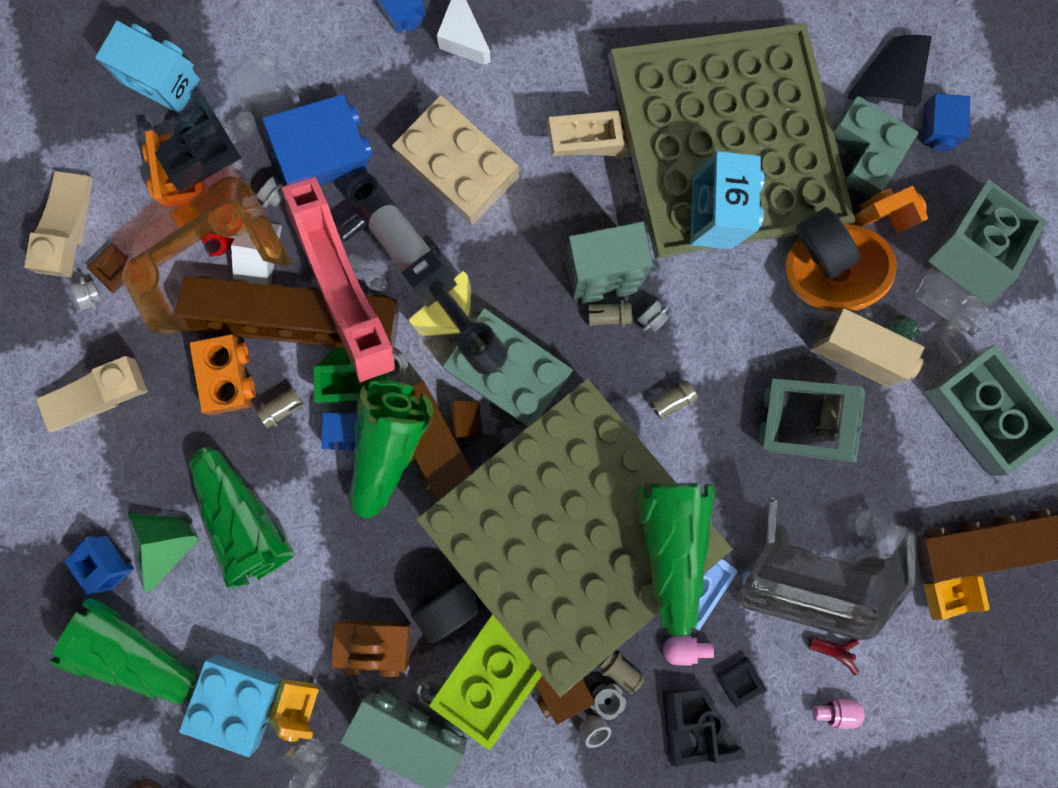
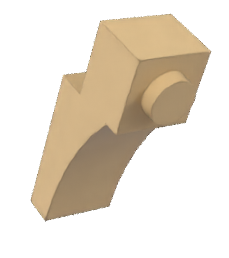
(588, 135)
(62, 226)
(92, 394)

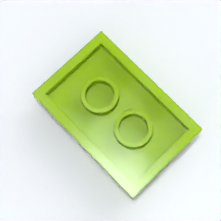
(487, 685)

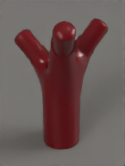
(836, 650)

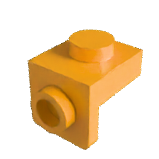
(956, 597)
(293, 710)

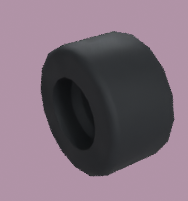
(828, 242)
(446, 610)

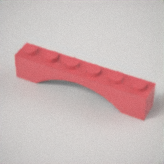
(352, 314)

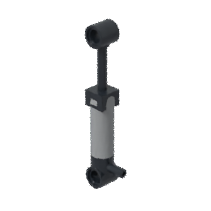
(420, 268)

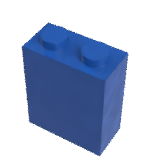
(317, 141)

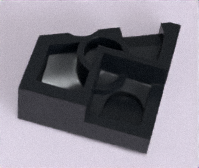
(896, 72)
(197, 148)
(694, 713)

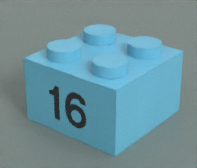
(148, 66)
(726, 200)
(230, 705)

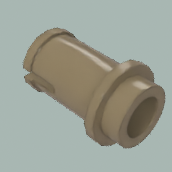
(610, 314)
(674, 399)
(279, 408)
(830, 418)
(622, 672)

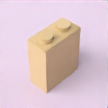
(868, 348)

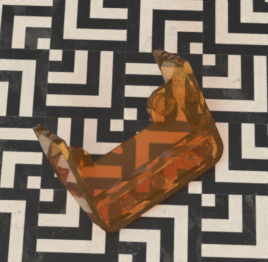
(224, 207)

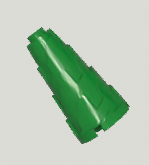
(386, 438)
(239, 527)
(677, 544)
(120, 655)

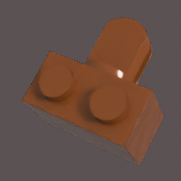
(371, 646)

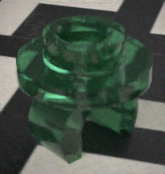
(904, 326)

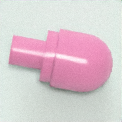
(686, 650)
(842, 715)

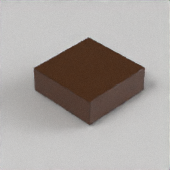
(109, 267)

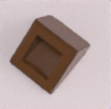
(466, 419)

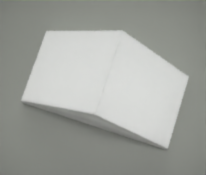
(461, 34)
(248, 263)

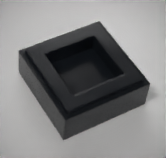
(741, 682)

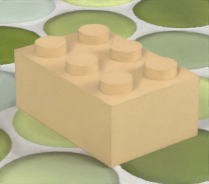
(456, 160)

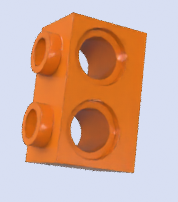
(212, 378)

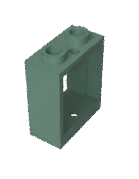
(850, 422)

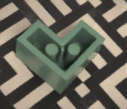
(877, 141)

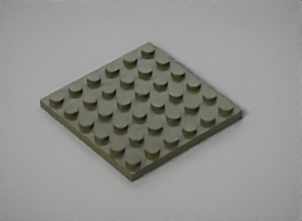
(733, 96)
(558, 536)

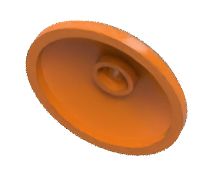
(860, 284)

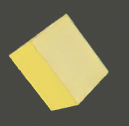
(434, 320)

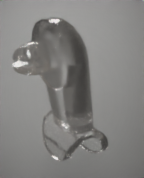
(876, 530)

